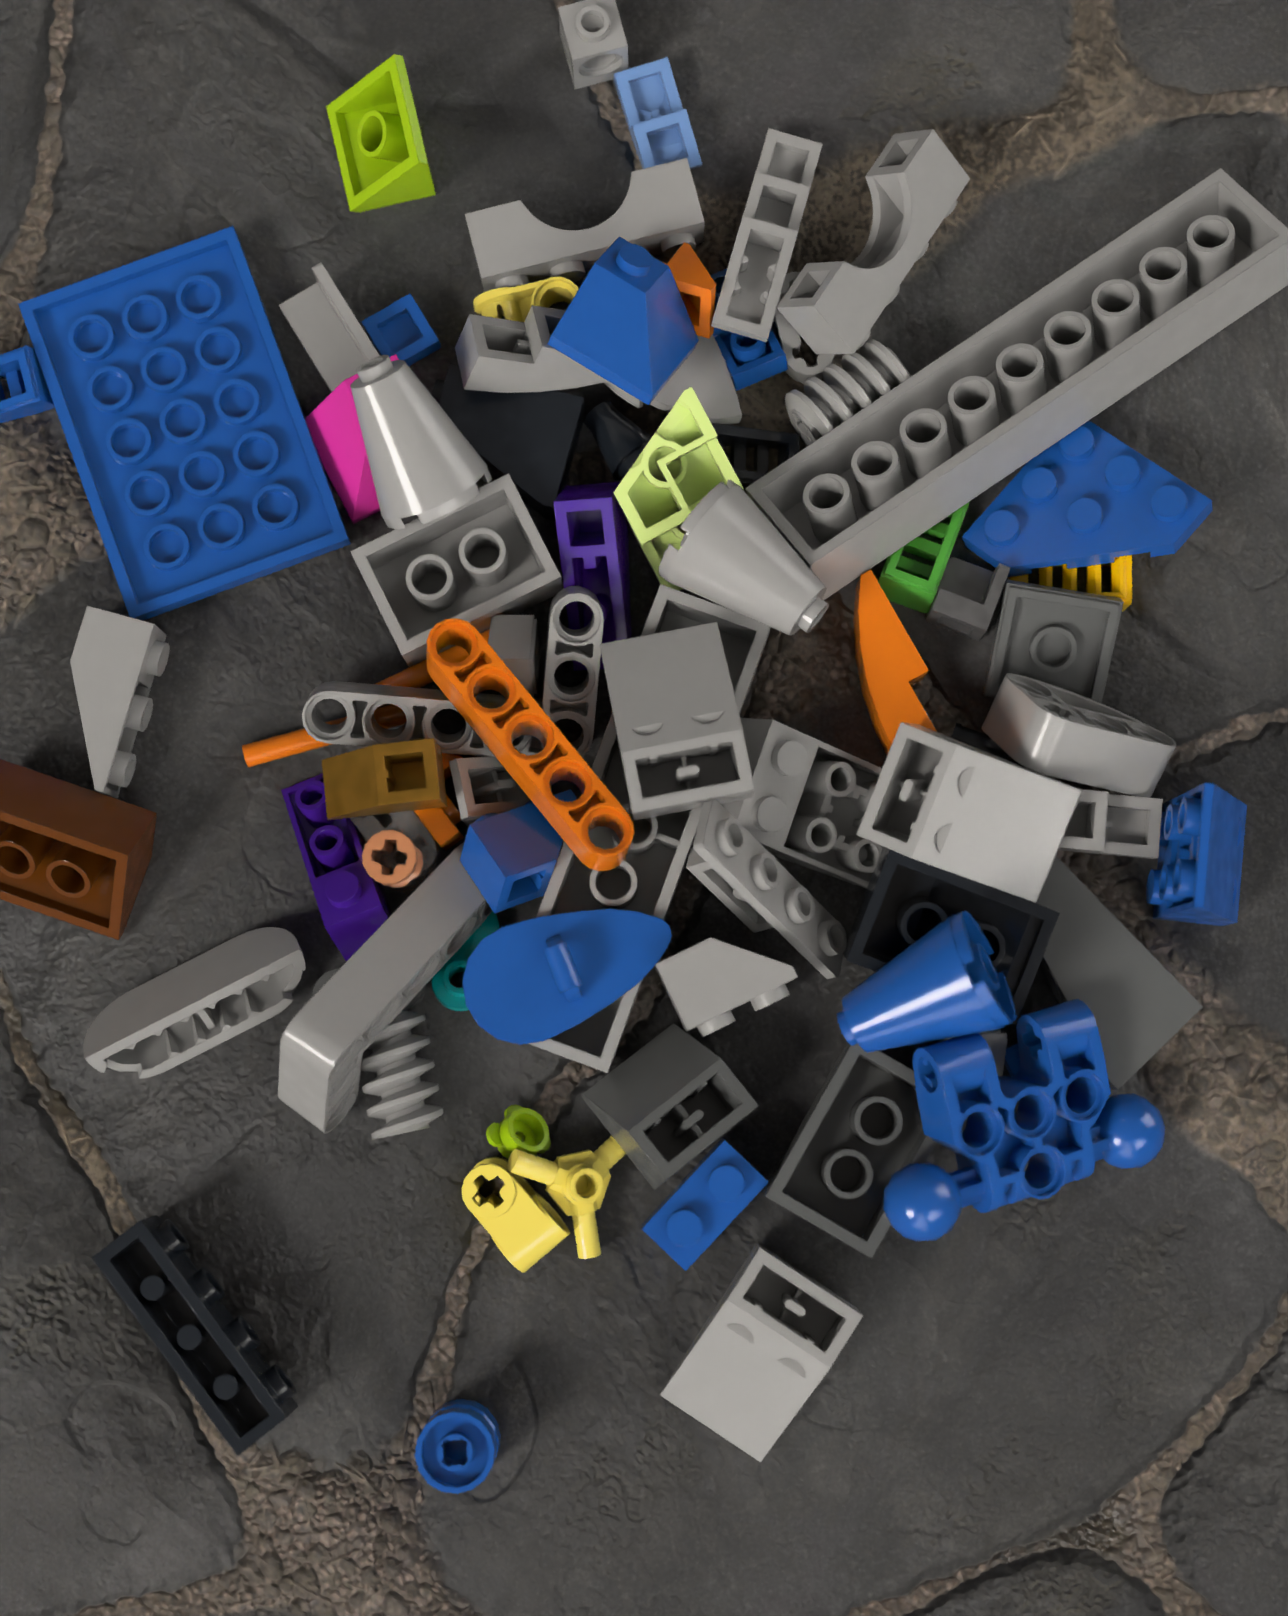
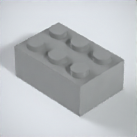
(459, 566)

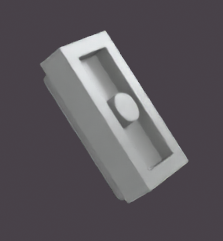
(328, 329)

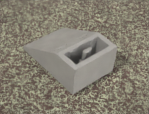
(676, 721)
(808, 801)
(968, 812)
(761, 1352)

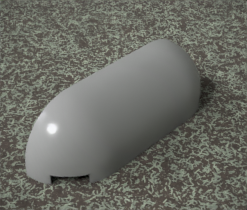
(197, 1004)

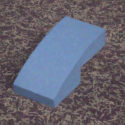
(656, 115)

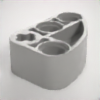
(1076, 737)

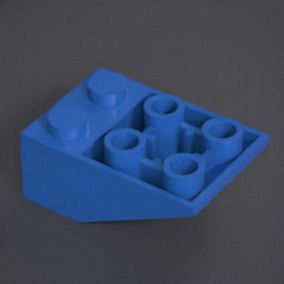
(1199, 858)

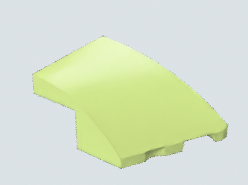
(671, 478)

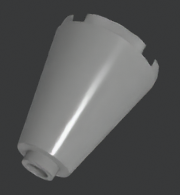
(412, 445)
(744, 563)

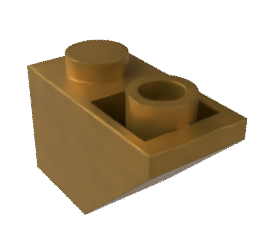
(385, 779)

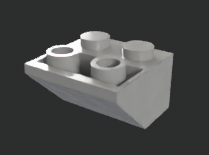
(717, 978)

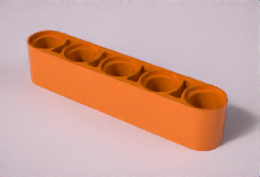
(520, 717)

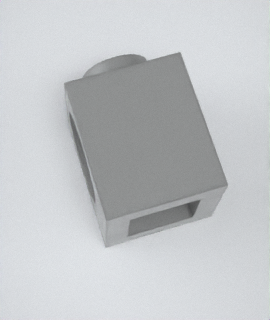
(593, 41)

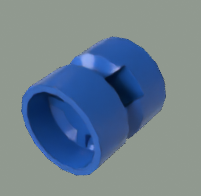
(458, 1446)

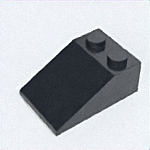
(914, 897)

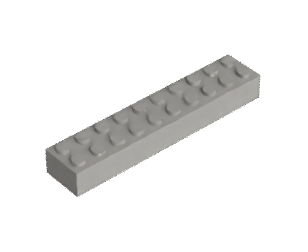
(1026, 380)

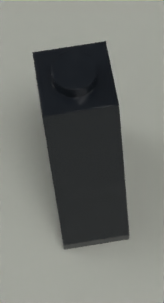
(518, 434)

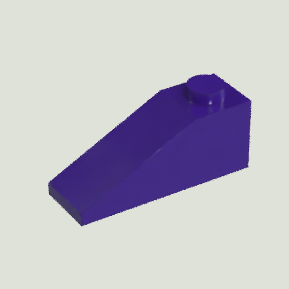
(595, 556)

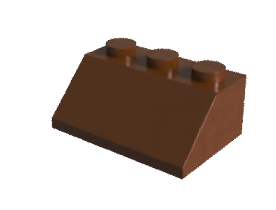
(71, 850)

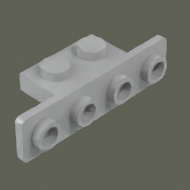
(762, 890)

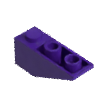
(332, 853)

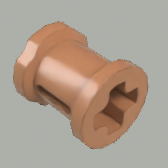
(382, 844)

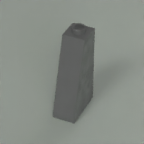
(1108, 968)

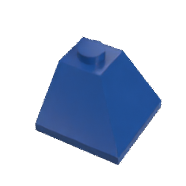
(628, 322)

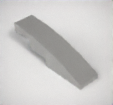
(767, 235)

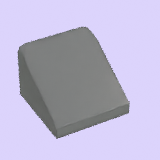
(518, 645)

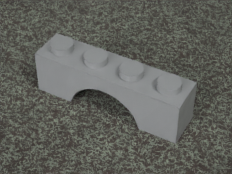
(911, 193)
(520, 249)

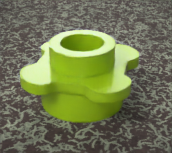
(520, 1123)

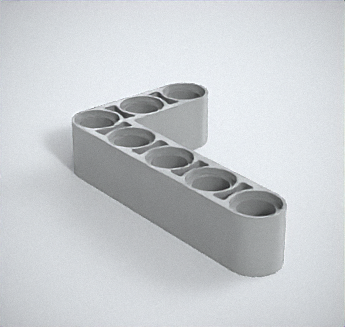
(422, 704)
(329, 1034)

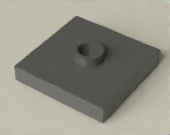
(1054, 638)

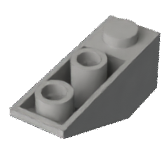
(112, 683)

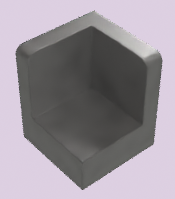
(967, 598)

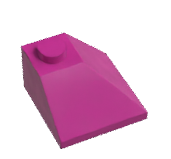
(343, 452)

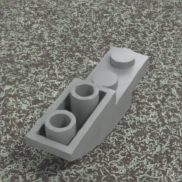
(1114, 825)

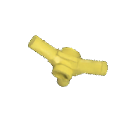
(575, 1184)

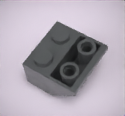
(669, 1103)

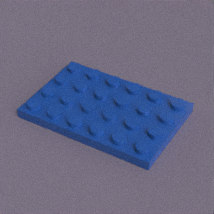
(184, 424)

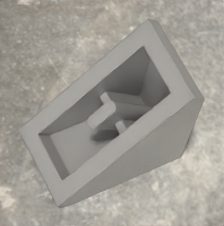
(484, 788)

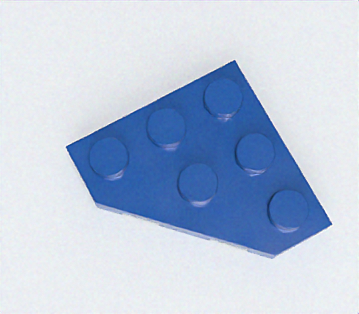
(1085, 507)

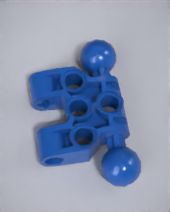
(1051, 1130)

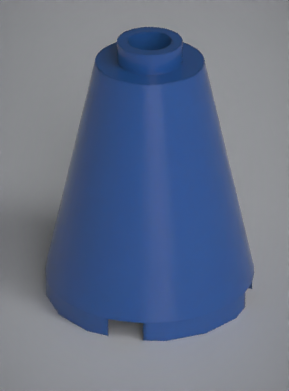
(930, 991)

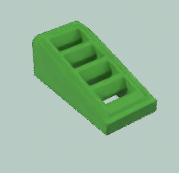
(914, 582)

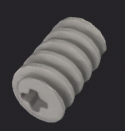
(844, 390)
(399, 1078)

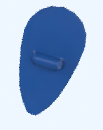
(559, 970)

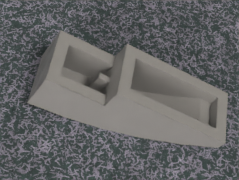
(516, 355)

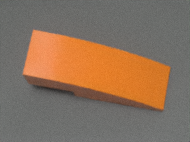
(886, 663)

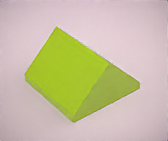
(380, 140)

